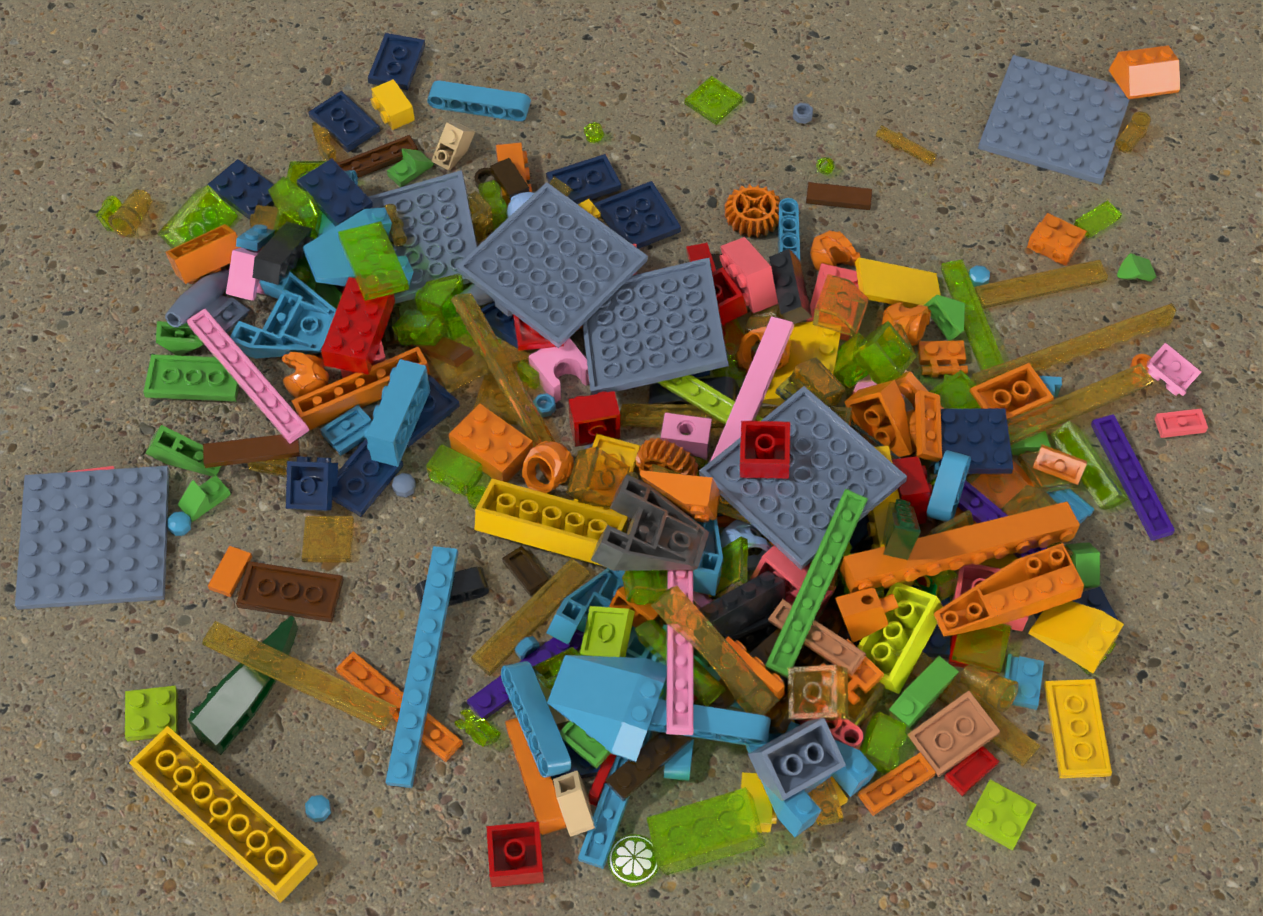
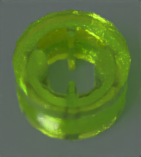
(594, 132)

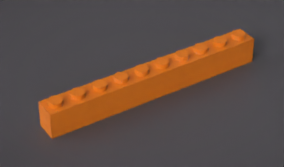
(962, 547)

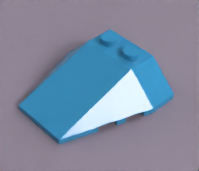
(609, 698)

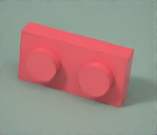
(1181, 423)

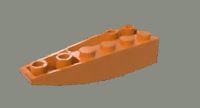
(1014, 592)

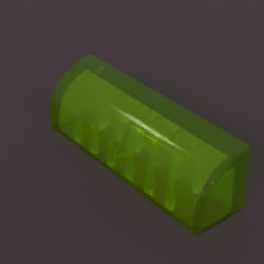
(1096, 475)
(654, 638)

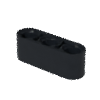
(466, 586)

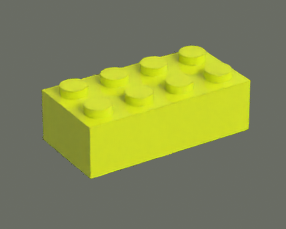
(904, 638)

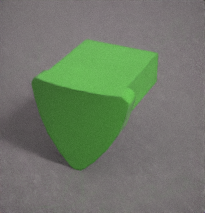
(1136, 267)

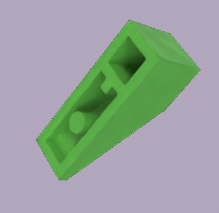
(178, 451)
(923, 692)

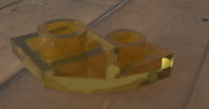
(322, 142)
(827, 800)

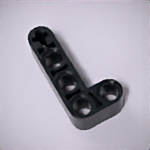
(724, 385)

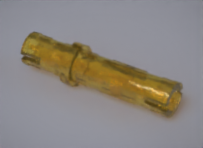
(906, 145)

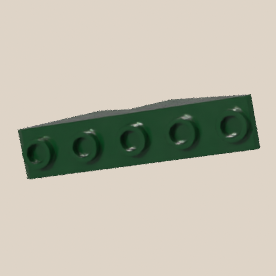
(900, 529)

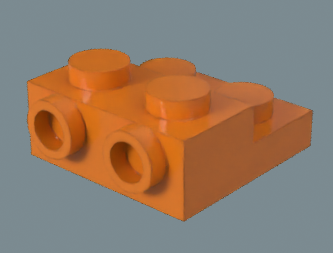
(1056, 239)

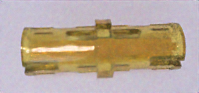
(396, 230)

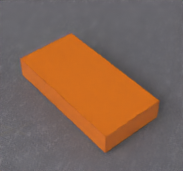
(230, 571)

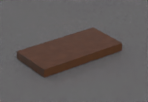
(290, 591)

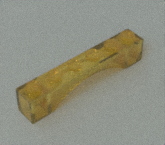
(689, 622)

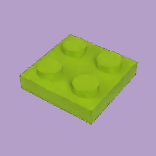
(607, 632)
(150, 712)
(1001, 814)

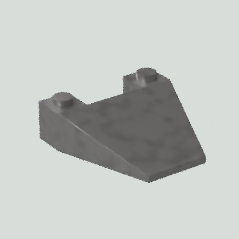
(657, 536)

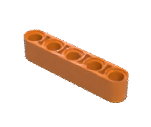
(539, 789)

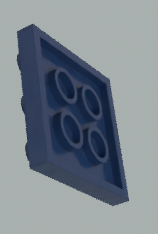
(639, 215)
(980, 435)

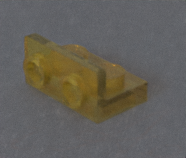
(481, 216)

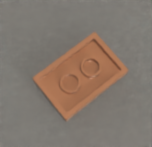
(953, 733)

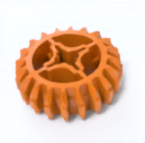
(753, 204)
(665, 455)

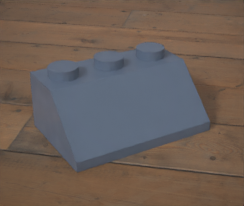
(797, 758)

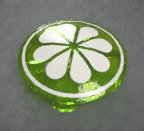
(632, 860)

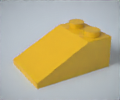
(1077, 632)

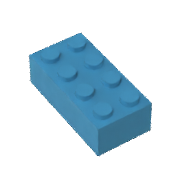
(397, 412)

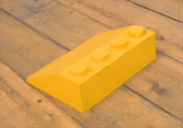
(806, 343)

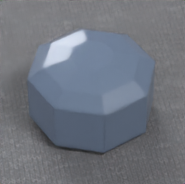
(802, 113)
(404, 485)

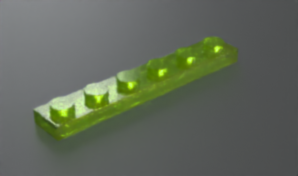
(975, 322)

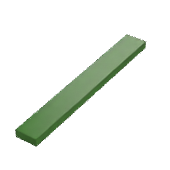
(816, 583)

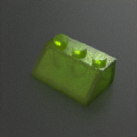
(197, 216)

